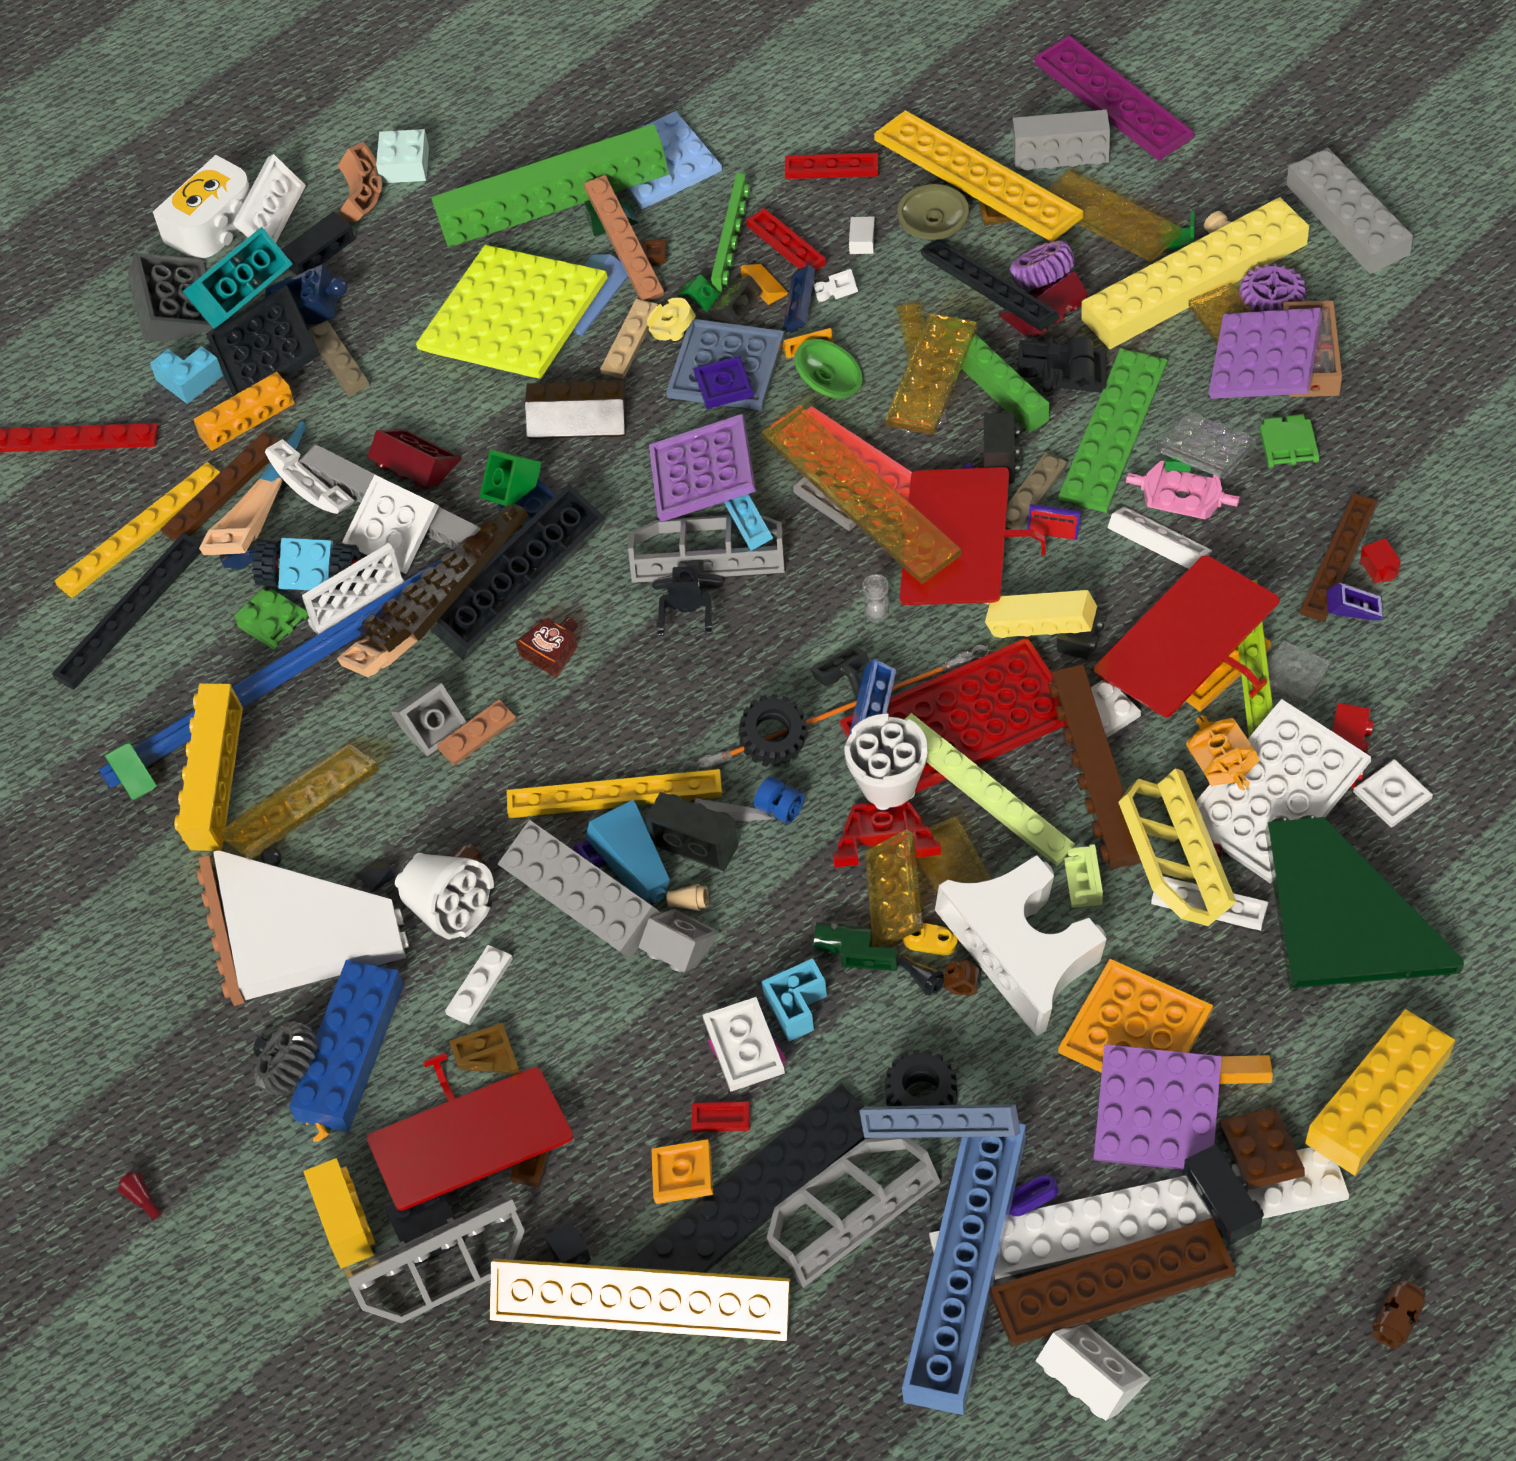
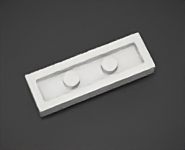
(478, 985)

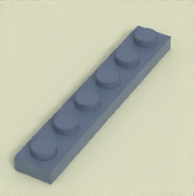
(940, 1121)

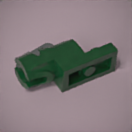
(854, 946)

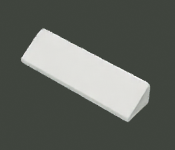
(1157, 537)

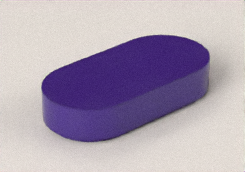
(1033, 1194)

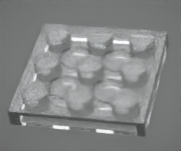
(1206, 445)

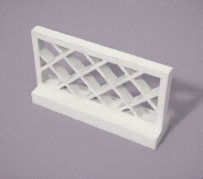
(359, 596)

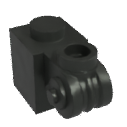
(1081, 643)

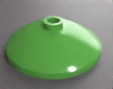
(828, 369)

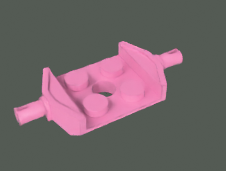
(1162, 485)

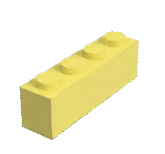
(1041, 614)

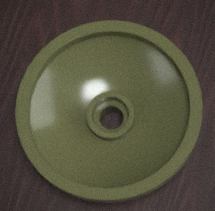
(933, 212)

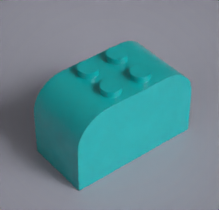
(237, 278)

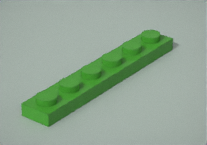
(729, 240)

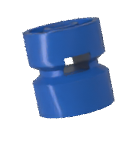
(781, 801)

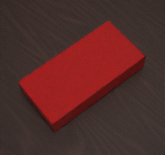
(720, 1116)

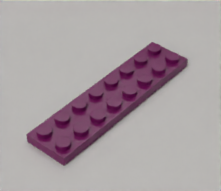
(1107, 90)

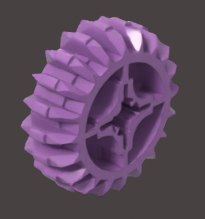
(1042, 265)
(1259, 283)

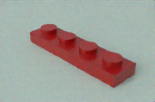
(831, 166)
(785, 240)

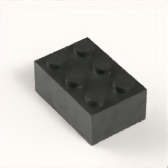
(692, 831)

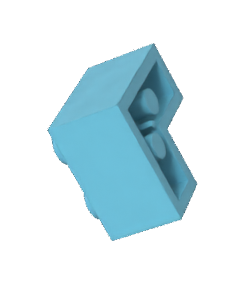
(188, 376)
(790, 995)

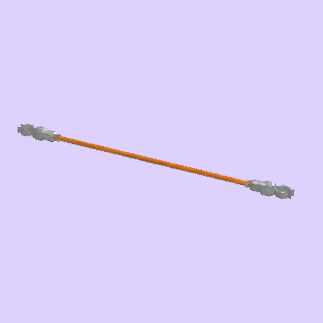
(709, 762)

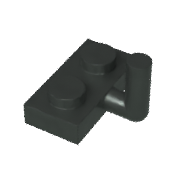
(840, 665)

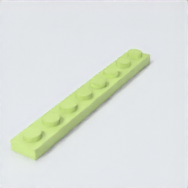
(994, 797)

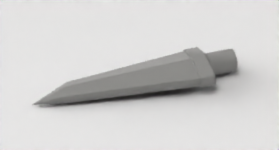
(739, 813)

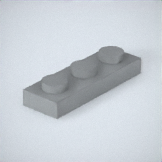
(817, 499)

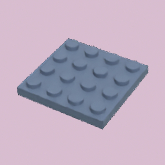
(717, 341)

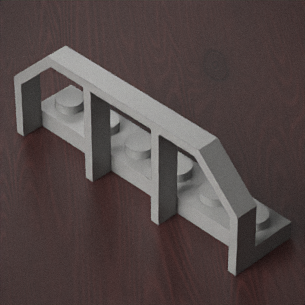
(709, 562)
(862, 1222)
(419, 1249)

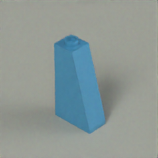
(629, 851)

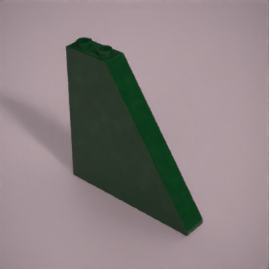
(1342, 916)

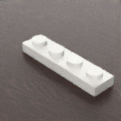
(1246, 912)

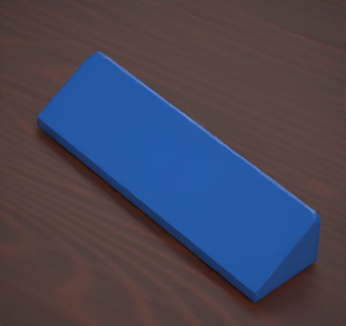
(873, 691)

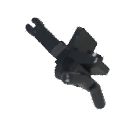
(685, 594)

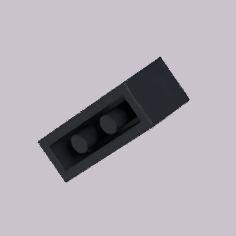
(319, 243)
(1223, 1194)

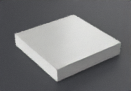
(1392, 793)

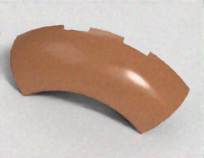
(363, 182)

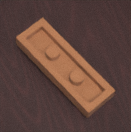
(476, 732)

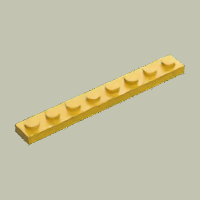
(134, 533)
(612, 793)

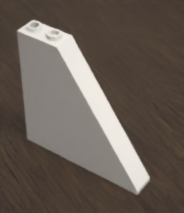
(299, 927)

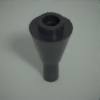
(927, 978)

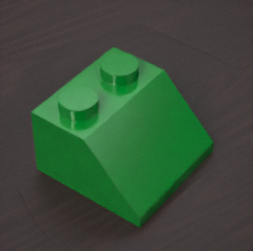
(508, 477)

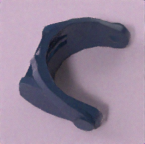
(237, 561)

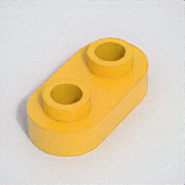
(929, 940)

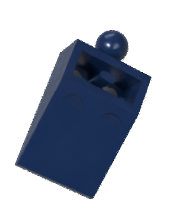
(315, 293)

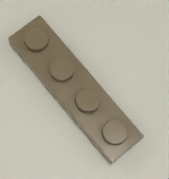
(338, 359)
(1033, 490)

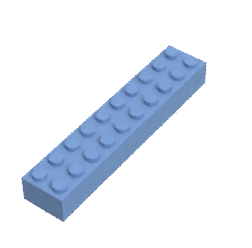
(963, 1272)

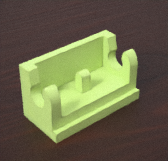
(1083, 877)

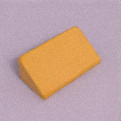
(770, 287)
(791, 345)
(1245, 1069)

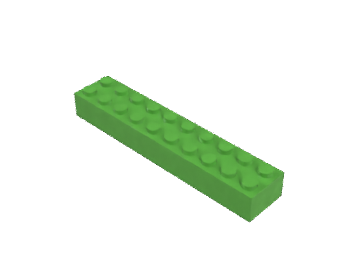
(549, 185)

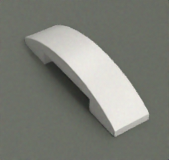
(303, 482)

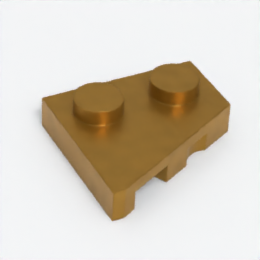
(485, 1051)

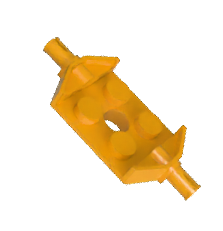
(1224, 763)

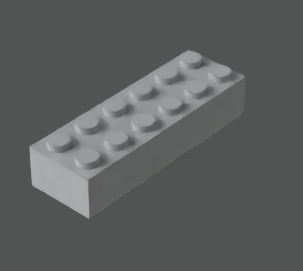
(1349, 210)
(578, 888)

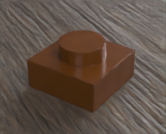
(655, 251)

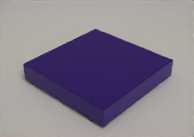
(723, 382)

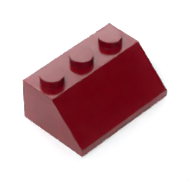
(1061, 295)
(411, 457)

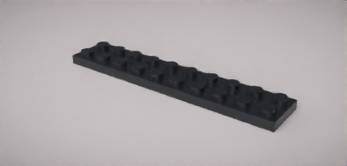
(752, 1192)

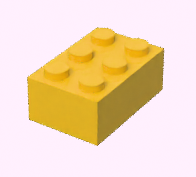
(340, 1212)

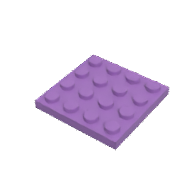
(1265, 353)
(701, 468)
(1156, 1106)

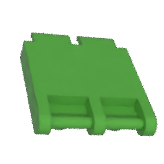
(1288, 440)
(269, 616)

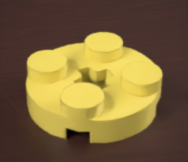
(670, 320)

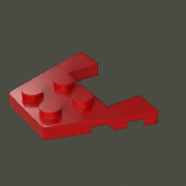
(872, 826)

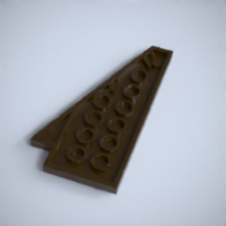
(430, 596)

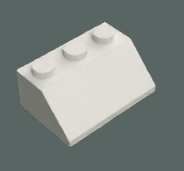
(1092, 1370)

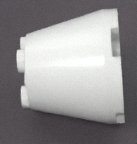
(886, 759)
(446, 892)

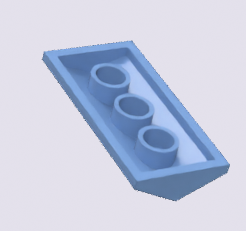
(616, 278)

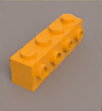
(244, 411)

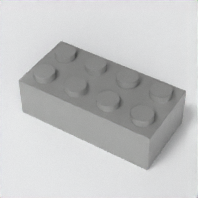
(1061, 140)

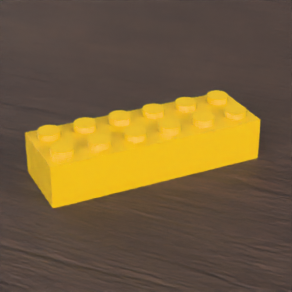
(209, 767)
(1379, 1092)

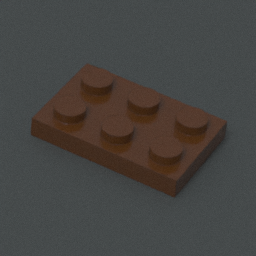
(1261, 1148)

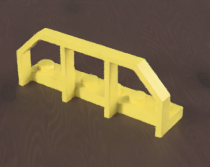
(1194, 840)

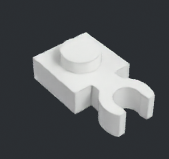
(839, 286)

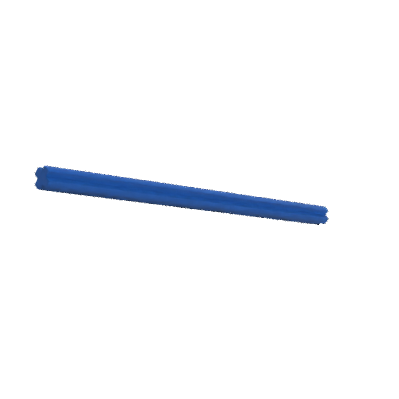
(266, 678)

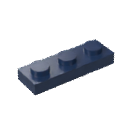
(799, 299)

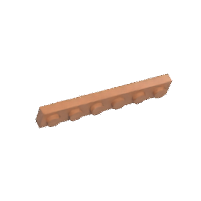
(623, 239)
(217, 921)

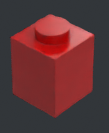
(1380, 561)

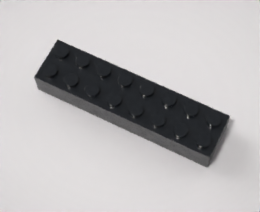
(518, 570)

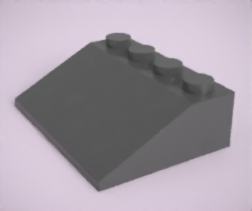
(159, 299)

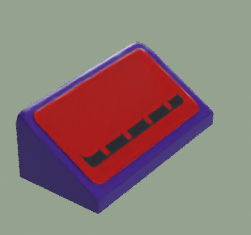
(1054, 521)

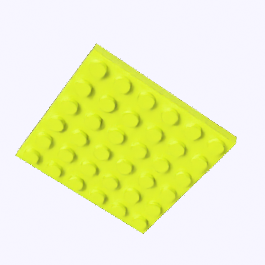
(512, 311)

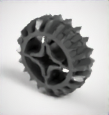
(285, 1058)

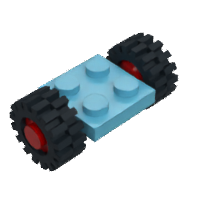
(301, 562)

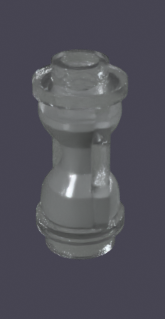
(876, 598)

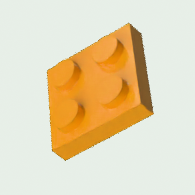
(682, 1171)

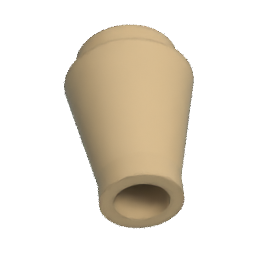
(690, 897)

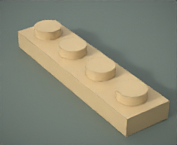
(628, 340)

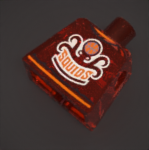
(549, 645)

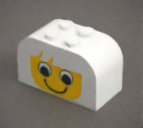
(202, 210)

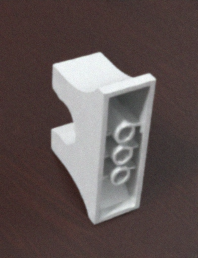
(1019, 960)

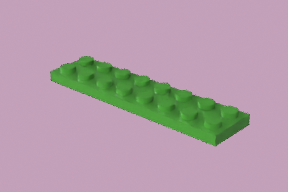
(1113, 430)

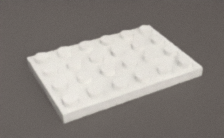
(1298, 775)

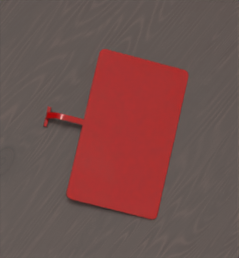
(972, 514)
(1188, 637)
(468, 1136)

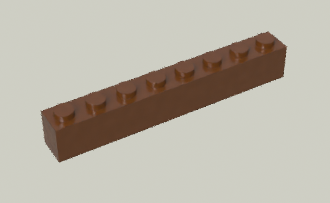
(1095, 764)

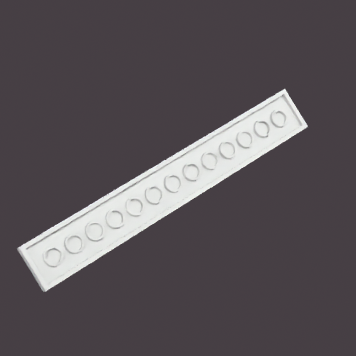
(1129, 1215)

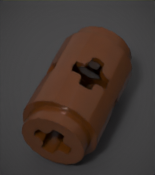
(1392, 1327)

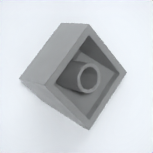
(429, 717)
(677, 939)

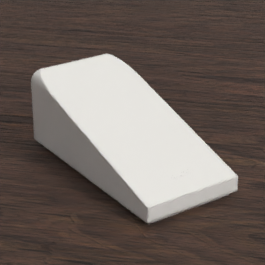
(861, 235)

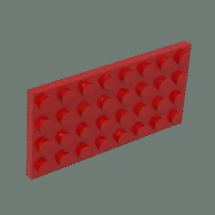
(982, 706)

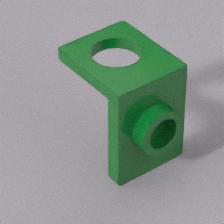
(1186, 236)
(700, 291)

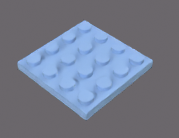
(686, 161)

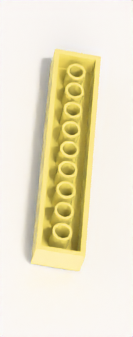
(1198, 268)

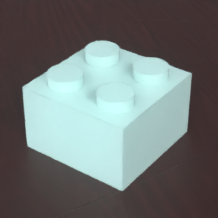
(402, 156)

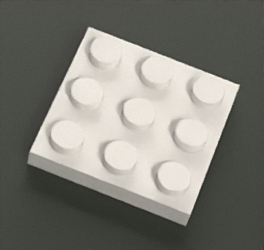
(391, 517)

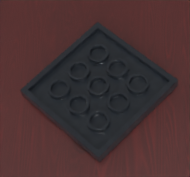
(263, 341)

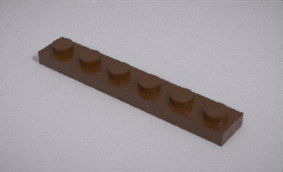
(220, 489)
(1339, 555)

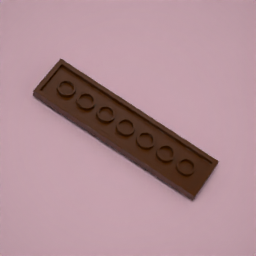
(1112, 1282)

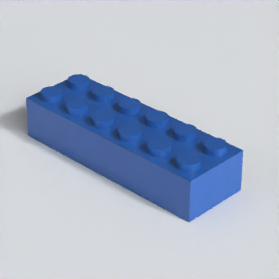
(347, 1045)

